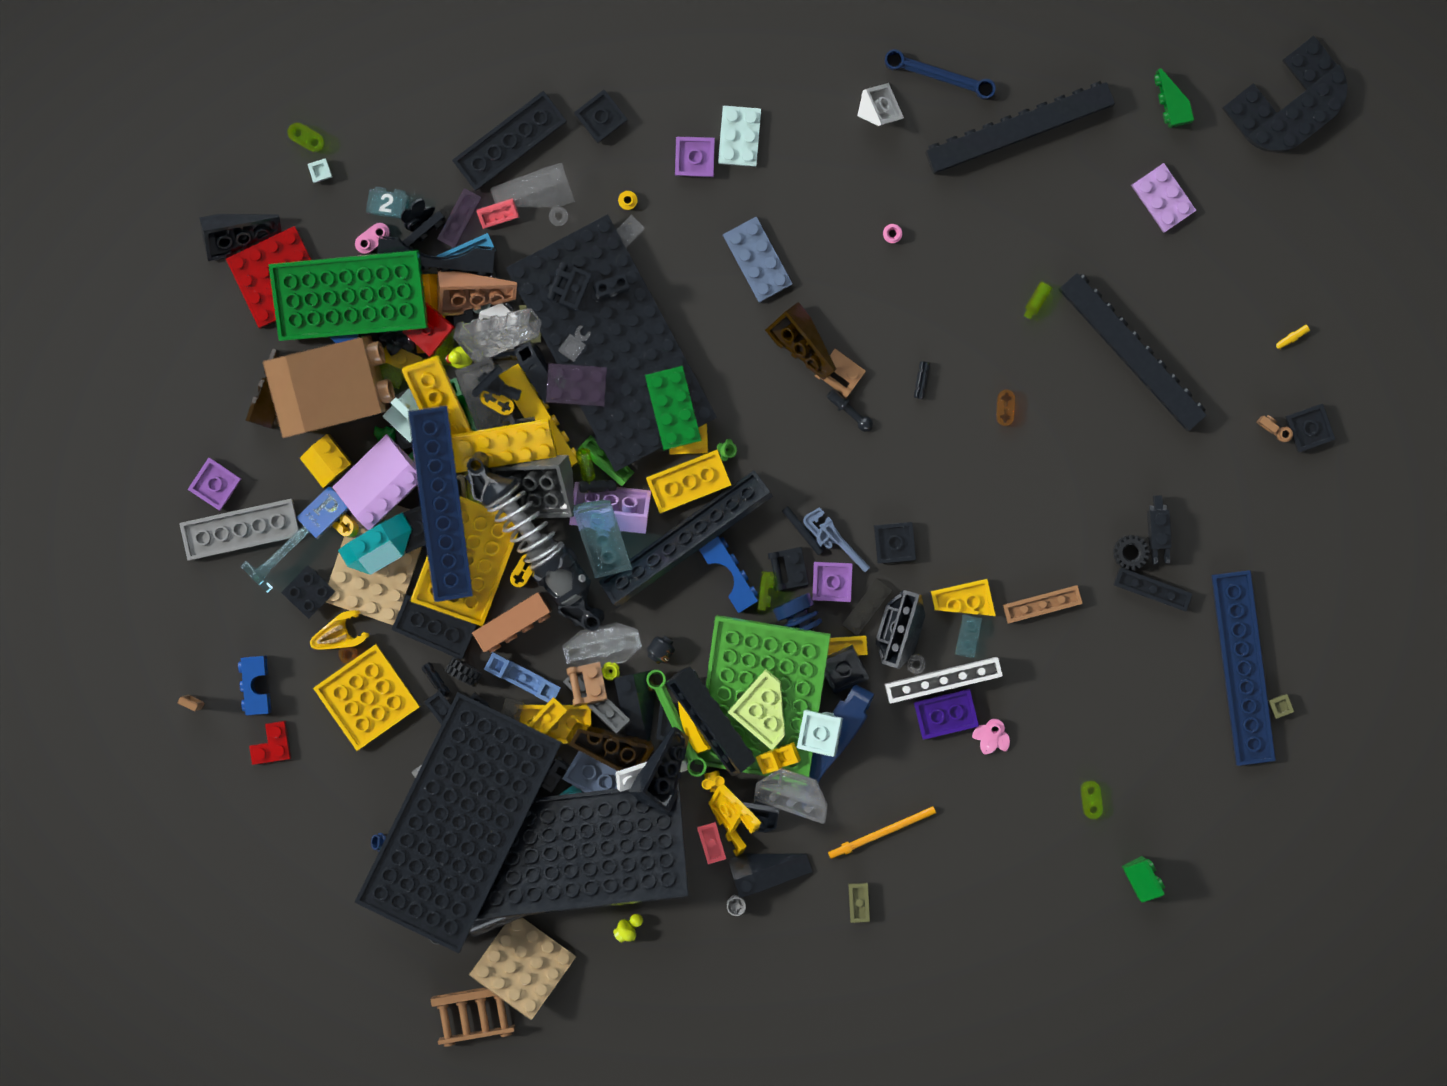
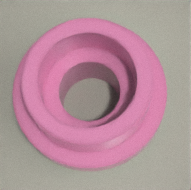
(897, 229)

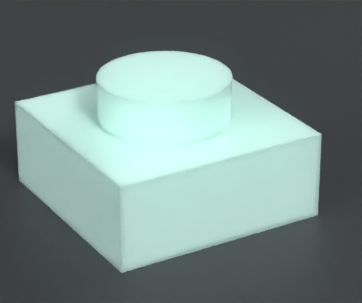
(319, 170)

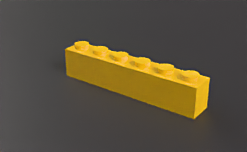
(531, 405)

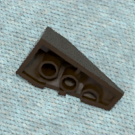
(799, 336)
(262, 406)

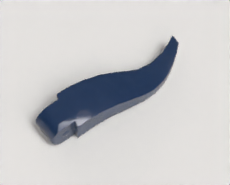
(853, 716)

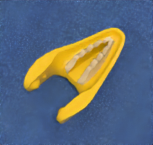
(336, 634)

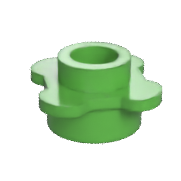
(731, 449)

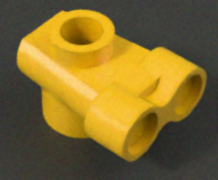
(712, 781)

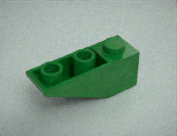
(1175, 103)

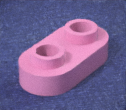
(371, 237)

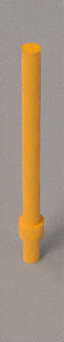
(848, 847)

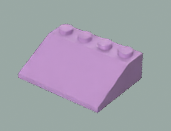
(377, 482)

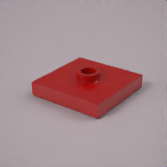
(431, 338)

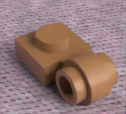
(1270, 425)

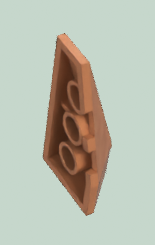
(465, 291)

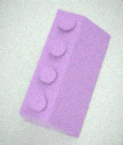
(629, 506)

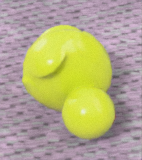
(458, 358)
(625, 929)

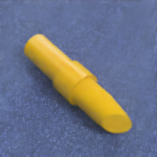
(1293, 336)

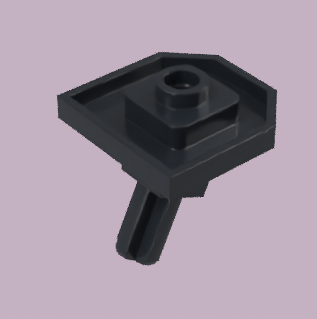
(494, 384)
(766, 814)

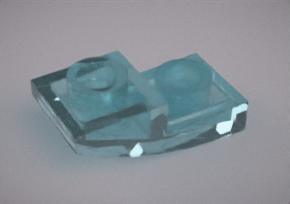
(968, 636)

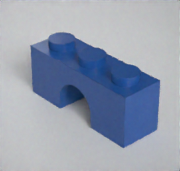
(253, 701)

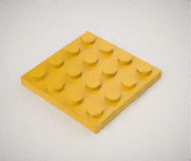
(366, 697)

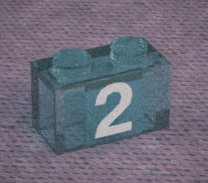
(386, 203)

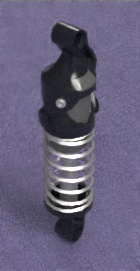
(551, 561)

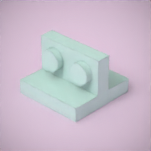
(398, 413)
(820, 732)

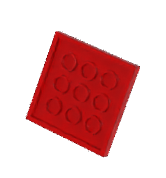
(253, 275)

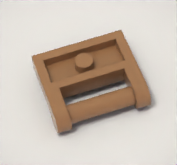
(845, 369)
(593, 682)

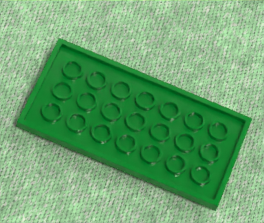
(348, 295)

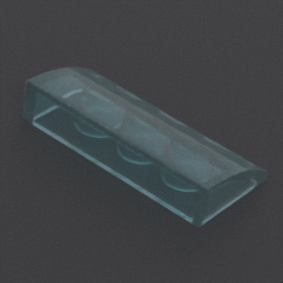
(602, 537)

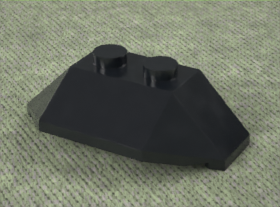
(900, 628)

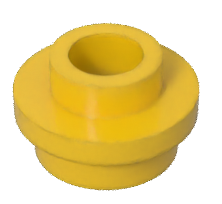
(632, 204)

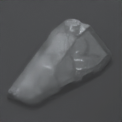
(538, 189)

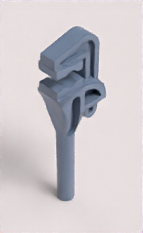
(828, 534)

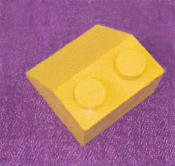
(326, 460)

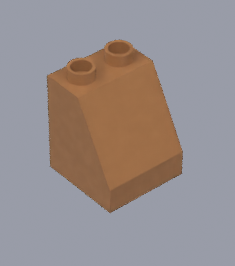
(329, 385)

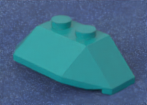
(378, 545)

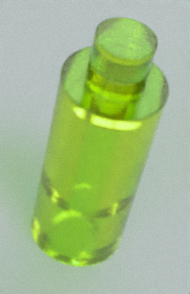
(1037, 299)
(586, 464)

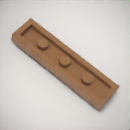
(1042, 604)

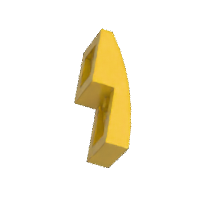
(778, 758)

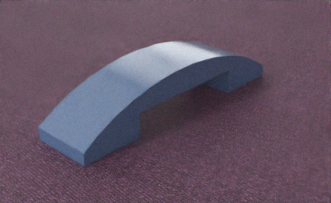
(521, 677)

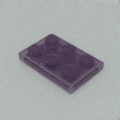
(576, 384)

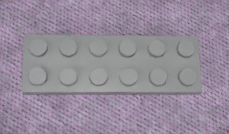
(239, 529)

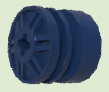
(797, 614)

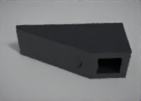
(534, 366)

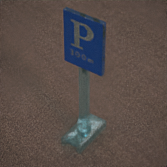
(315, 519)

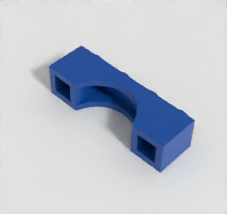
(741, 595)

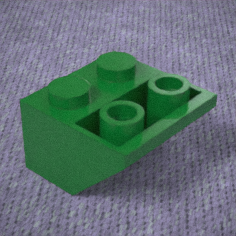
(1143, 880)

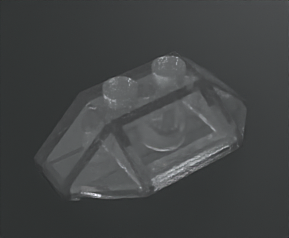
(608, 643)
(793, 794)

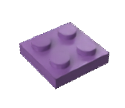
(694, 156)
(214, 484)
(832, 581)

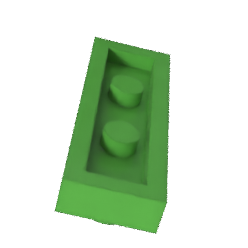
(601, 460)

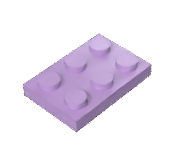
(1163, 197)

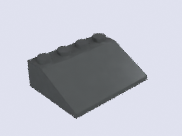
(545, 483)

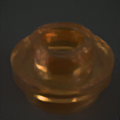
(342, 656)

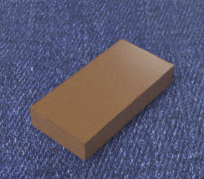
(191, 702)

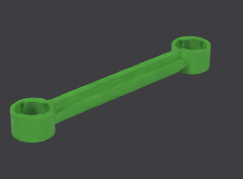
(674, 719)

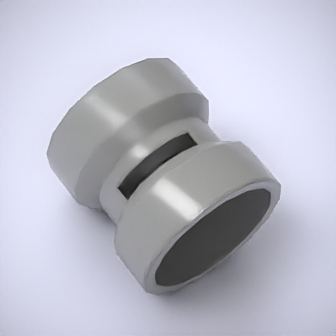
(734, 907)

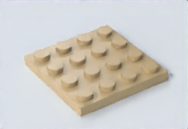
(522, 966)

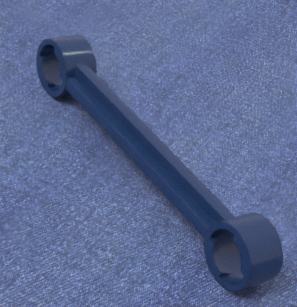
(939, 74)

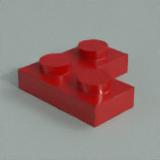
(277, 745)

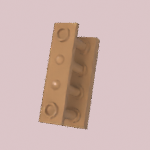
(461, 999)

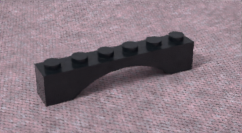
(475, 259)

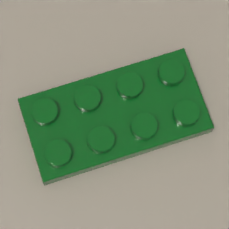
(673, 407)

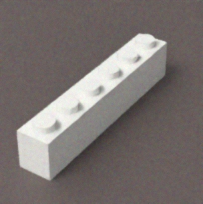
(943, 679)

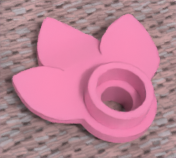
(992, 739)

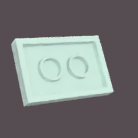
(739, 136)

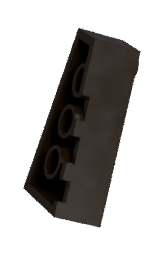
(609, 748)

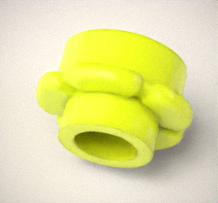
(614, 667)

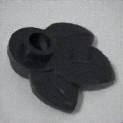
(416, 214)
(395, 341)

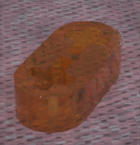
(1010, 407)

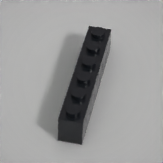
(711, 721)

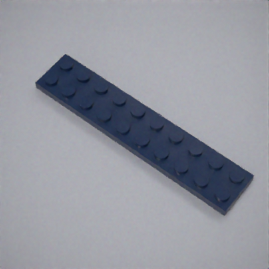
(440, 503)
(1243, 667)

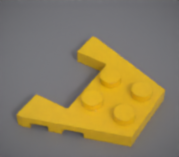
(730, 812)

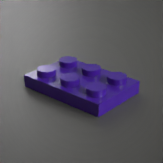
(946, 714)

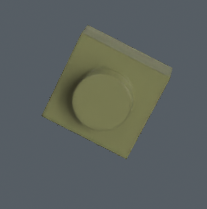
(1281, 706)

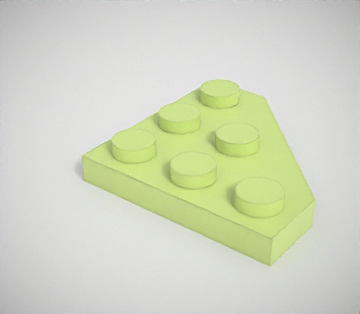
(762, 709)

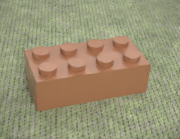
(511, 622)

